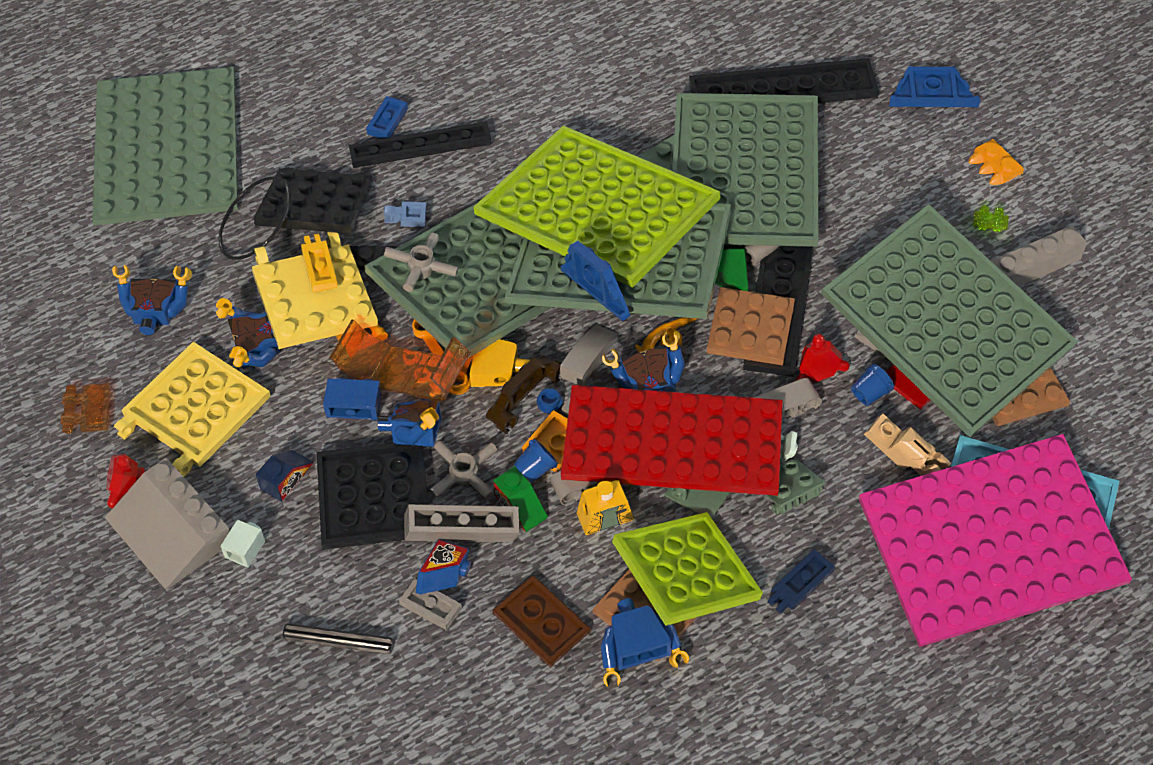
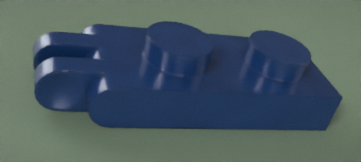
(801, 581)

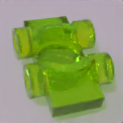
(987, 220)

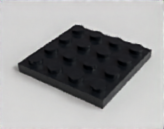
(317, 200)
(368, 492)

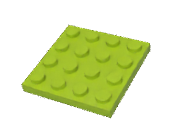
(686, 568)

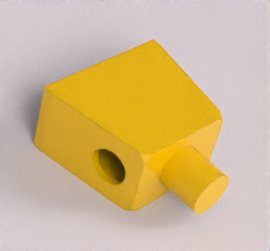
(495, 364)

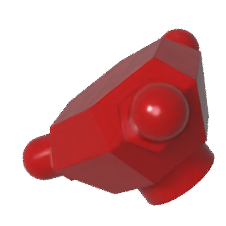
(821, 360)
(121, 477)

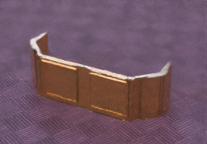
(398, 368)

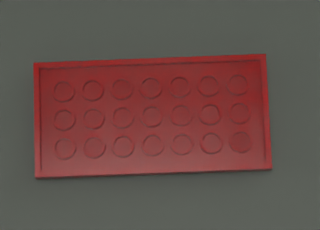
(673, 440)

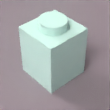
(243, 543)

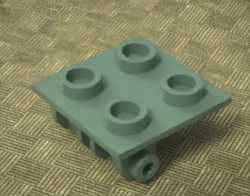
(795, 484)
(698, 500)

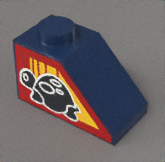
(282, 473)

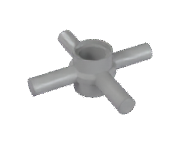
(421, 262)
(463, 461)

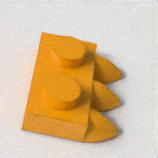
(996, 161)

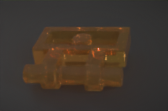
(94, 410)

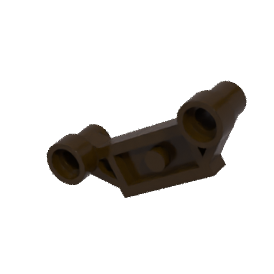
(519, 387)

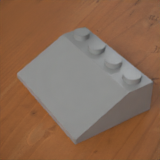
(167, 524)

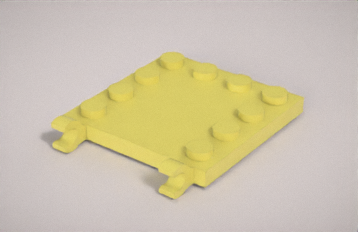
(305, 315)
(194, 406)

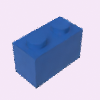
(352, 398)

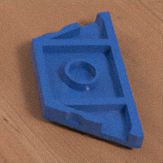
(933, 89)
(595, 278)

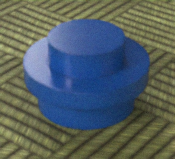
(549, 400)

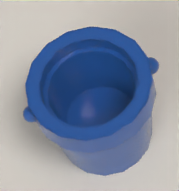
(872, 385)
(535, 461)

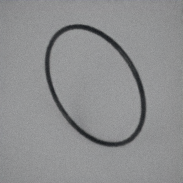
(235, 202)

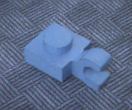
(410, 214)

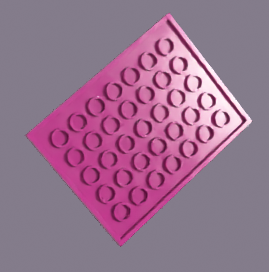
(993, 540)

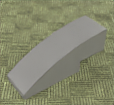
(587, 355)

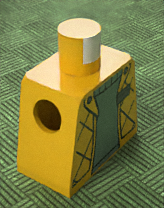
(603, 507)

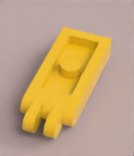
(318, 264)

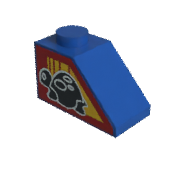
(443, 567)

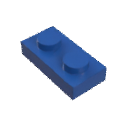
(387, 118)

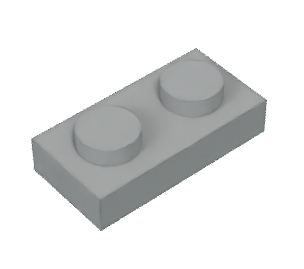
(431, 606)

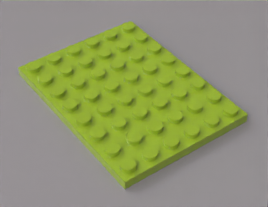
(601, 198)

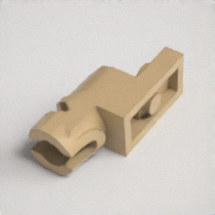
(905, 447)

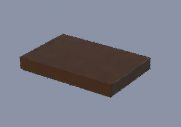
(541, 621)

